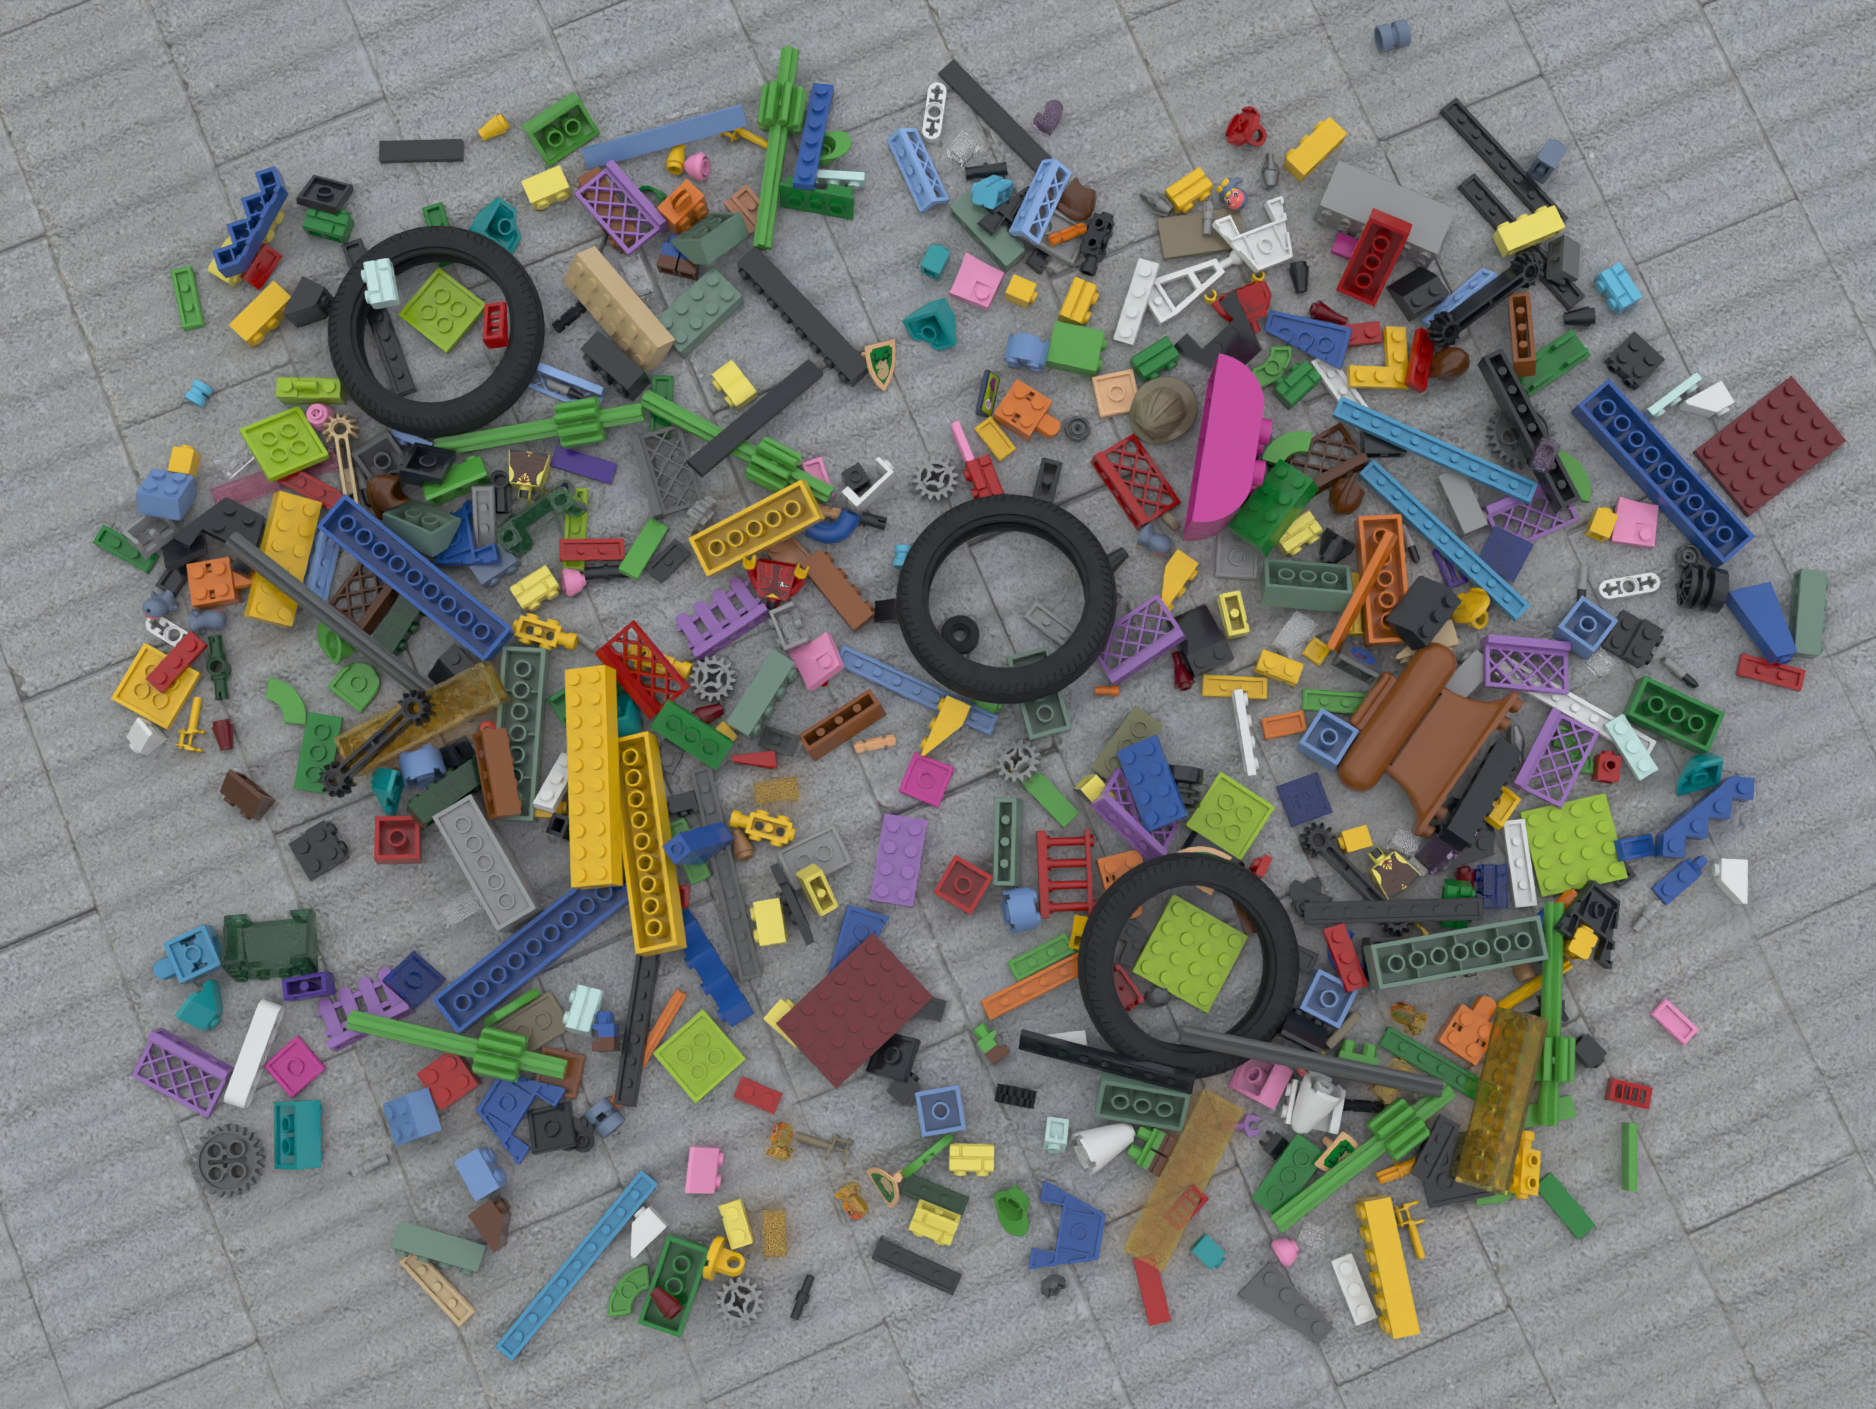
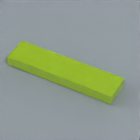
(577, 529)

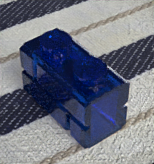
(1492, 885)

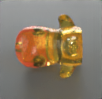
(1407, 1015)
(780, 1139)
(852, 1203)

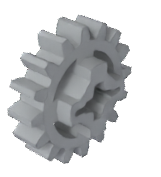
(928, 483)
(700, 516)
(705, 684)
(1018, 762)
(743, 1310)

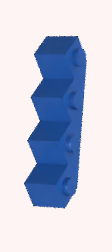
(250, 232)
(1694, 822)
(713, 973)

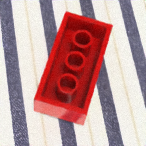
(1374, 257)

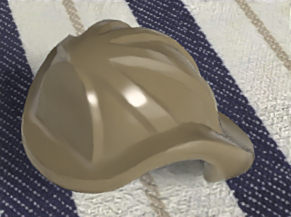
(1163, 410)

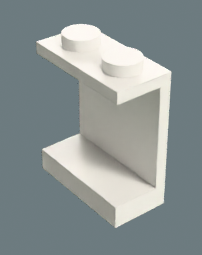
(858, 504)
(1329, 1124)

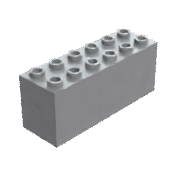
(1355, 193)
(488, 864)

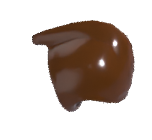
(1077, 201)
(1449, 364)
(385, 493)
(1345, 496)

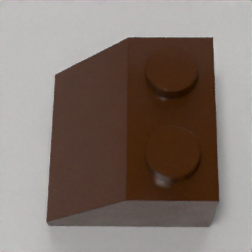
(246, 794)
(493, 1222)

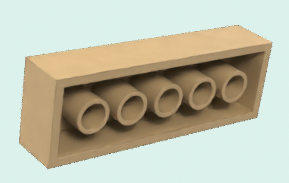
(618, 309)

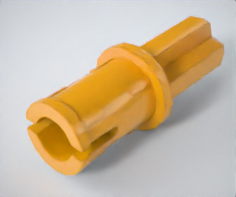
(1396, 1171)

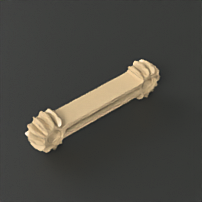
(348, 476)

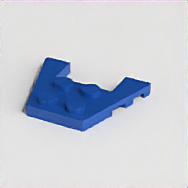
(463, 548)
(507, 1105)
(1078, 1231)

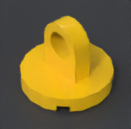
(1472, 606)
(719, 1258)

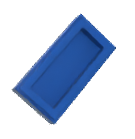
(1634, 847)

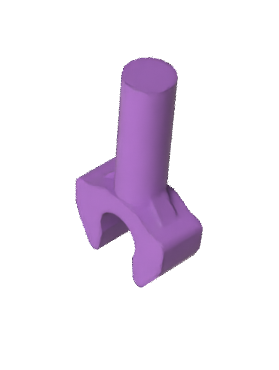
(1243, 1125)

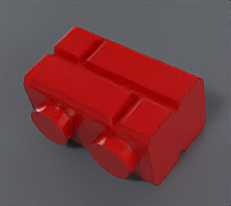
(982, 477)

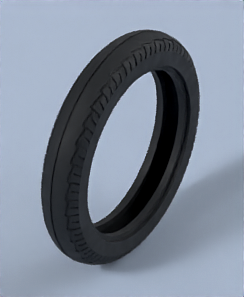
(483, 403)
(989, 515)
(1136, 887)

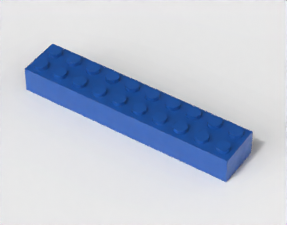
(1662, 474)
(416, 579)
(527, 954)

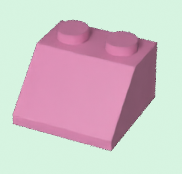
(1261, 1081)
(703, 1169)

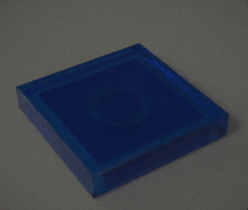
(1505, 553)
(1304, 799)
(414, 980)

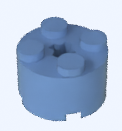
(1027, 352)
(421, 766)
(1019, 909)

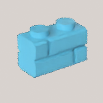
(992, 191)
(1617, 288)

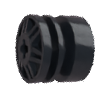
(1702, 588)
(1186, 778)

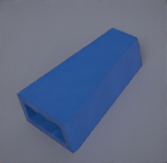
(1763, 620)
(698, 844)

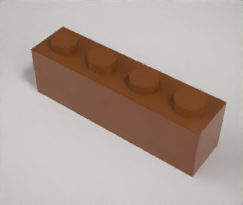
(603, 210)
(1521, 334)
(838, 591)
(842, 725)
(497, 773)

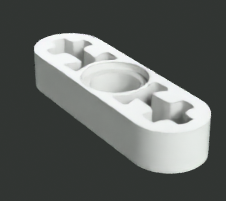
(940, 105)
(1645, 589)
(166, 633)

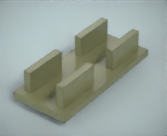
(1134, 729)

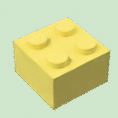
(770, 922)

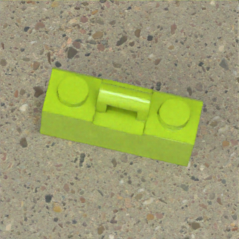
(310, 390)

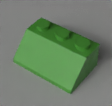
(560, 129)
(458, 481)

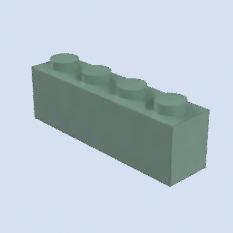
(1001, 246)
(1808, 611)
(1008, 842)
(438, 1247)

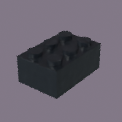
(614, 366)

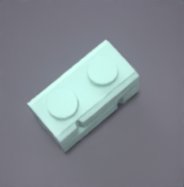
(381, 283)
(584, 1010)

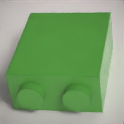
(1076, 349)

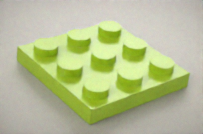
(442, 310)
(283, 444)
(1230, 815)
(699, 1056)

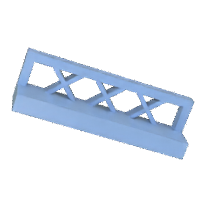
(914, 169)
(1036, 197)
(1470, 287)
(568, 379)
(321, 564)

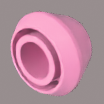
(698, 166)
(322, 417)
(572, 581)
(1285, 1250)

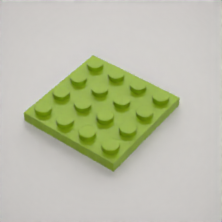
(1572, 845)
(1189, 953)

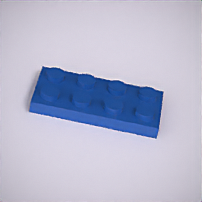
(1152, 784)

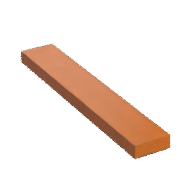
(1362, 591)
(1031, 987)

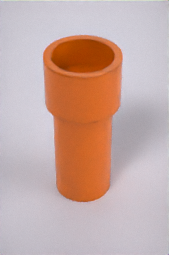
(1112, 690)

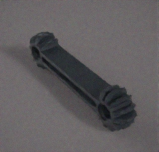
(1448, 325)
(376, 743)
(1351, 876)

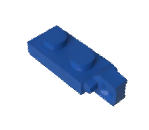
(1679, 879)

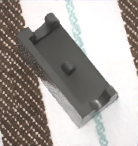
(1563, 260)

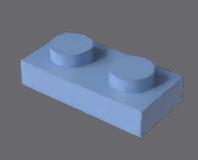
(405, 439)

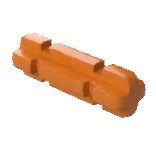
(1067, 234)

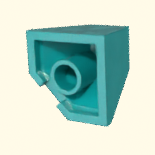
(498, 223)
(933, 324)
(628, 716)
(1699, 773)
(388, 788)
(203, 1008)

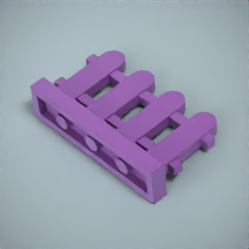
(720, 636)
(342, 1038)

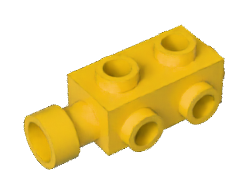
(541, 632)
(683, 668)
(770, 827)
(1526, 1169)

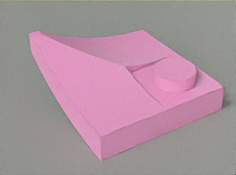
(976, 282)
(1635, 523)
(817, 661)

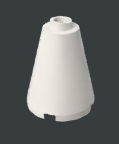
(1314, 1101)
(1102, 1144)

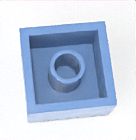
(166, 494)
(1585, 627)
(1327, 740)
(1326, 999)
(940, 1110)
(412, 1116)
(481, 1172)

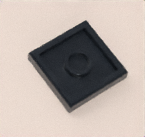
(324, 194)
(177, 555)
(894, 1058)
(551, 1128)

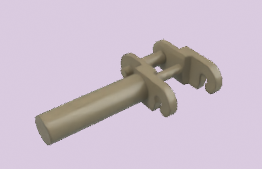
(820, 1143)

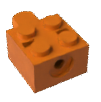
(683, 208)
(1026, 412)
(214, 583)
(1115, 867)
(1470, 1032)

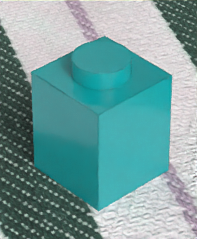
(935, 261)
(1208, 1252)

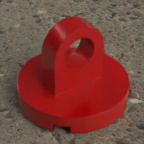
(1243, 126)

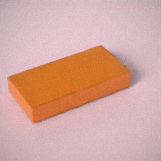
(1283, 725)

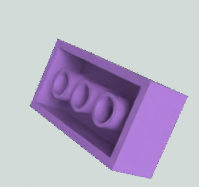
(898, 860)

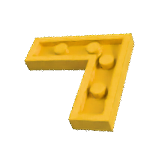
(1396, 363)

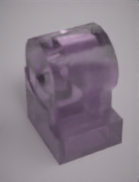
(1050, 118)
(1544, 455)

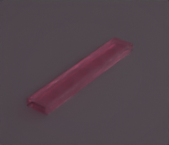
(258, 485)

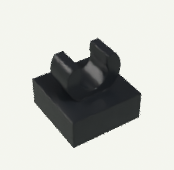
(1275, 1145)

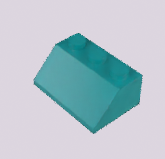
(297, 1134)

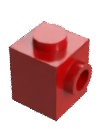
(1606, 767)

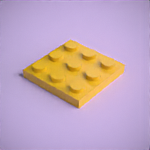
(144, 698)

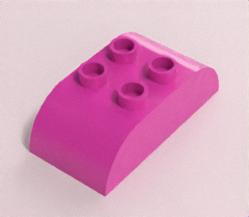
(1226, 449)

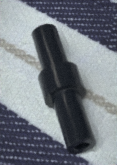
(802, 1297)

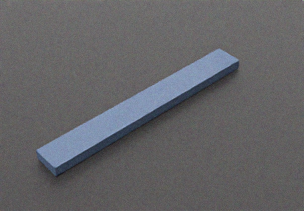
(665, 136)
(910, 687)

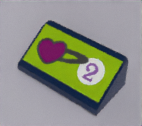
(987, 394)

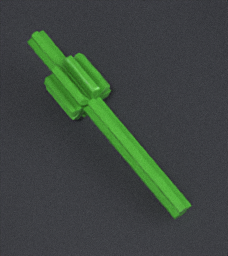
(782, 115)
(575, 423)
(769, 462)
(1558, 1051)
(494, 1053)
(1393, 1132)

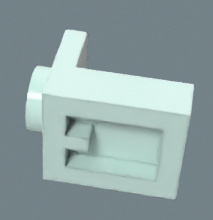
(1056, 1135)

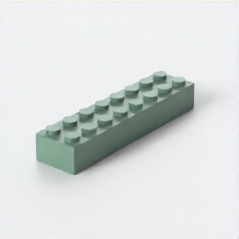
(526, 683)
(1455, 952)

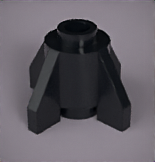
(1334, 547)

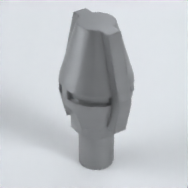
(1270, 172)
(1158, 203)
(1516, 738)

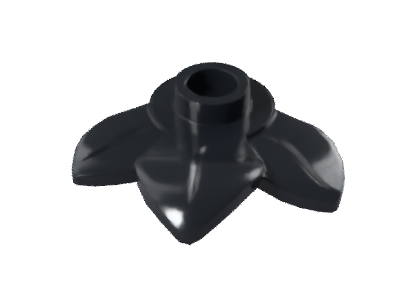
(1308, 892)
(585, 1129)

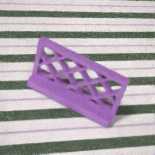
(631, 193)
(1507, 502)
(1531, 647)
(1148, 654)
(1536, 754)
(1128, 825)
(187, 1053)

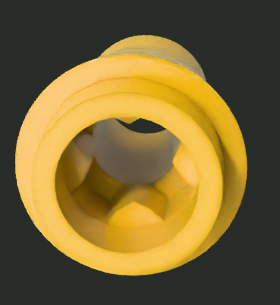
(494, 127)
(676, 160)

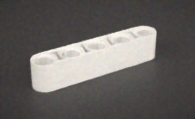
(254, 1054)

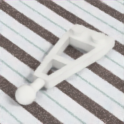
(1161, 305)

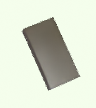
(1337, 1034)

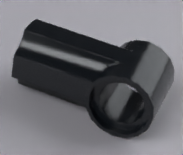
(502, 493)

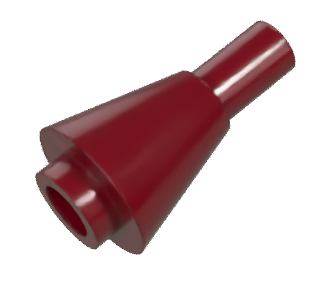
(1321, 312)
(1182, 677)
(1466, 874)

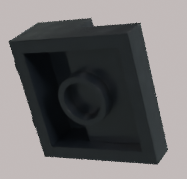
(1634, 361)
(426, 464)
(1633, 639)
(319, 849)

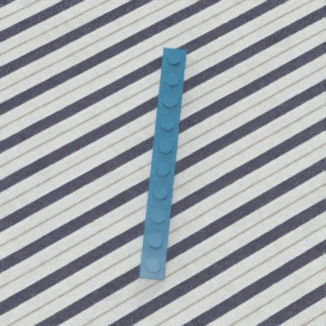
(1435, 450)
(1444, 540)
(576, 1265)

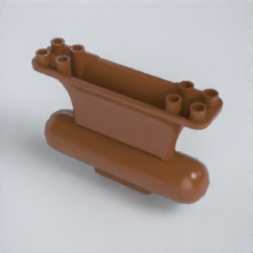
(1420, 733)

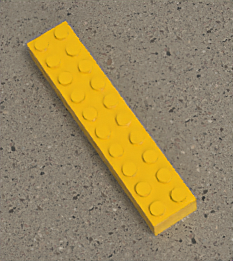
(593, 777)
(644, 830)

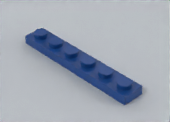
(813, 136)

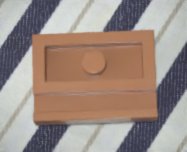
(746, 203)
(788, 551)

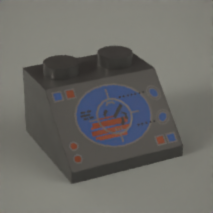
(1358, 661)

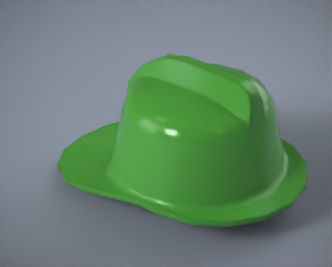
(834, 146)
(333, 645)
(1012, 1210)

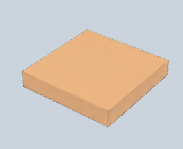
(1114, 392)

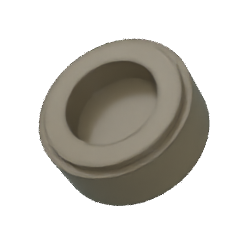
(1171, 522)

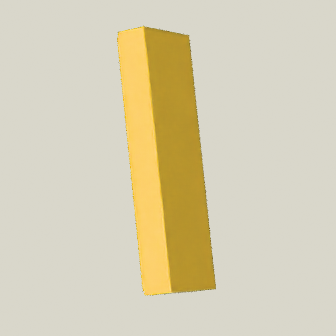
(1222, 685)

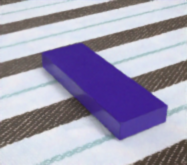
(583, 465)

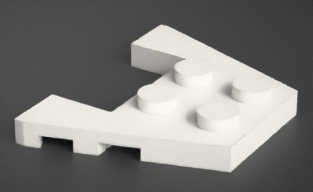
(1261, 246)

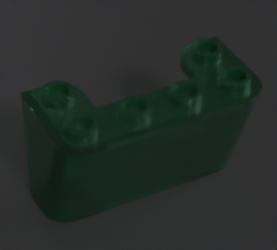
(512, 530)
(270, 947)

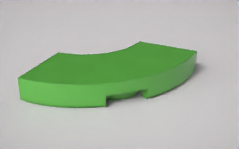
(1274, 366)
(1287, 445)
(1578, 476)
(288, 700)
(1575, 756)
(511, 1008)
(927, 1155)
(627, 1290)

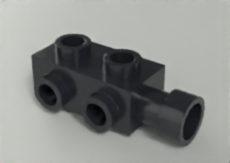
(1096, 240)

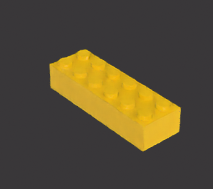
(756, 528)
(288, 542)
(1387, 1266)

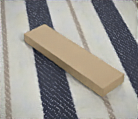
(439, 1289)

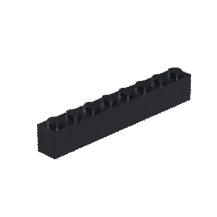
(803, 316)
(1526, 427)

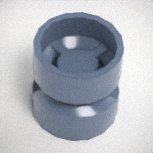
(1395, 35)
(610, 1123)

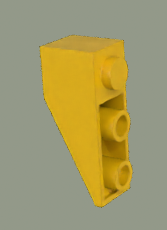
(1175, 575)
(950, 718)

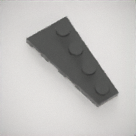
(1280, 1299)

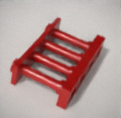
(1046, 863)

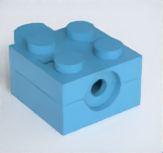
(190, 958)

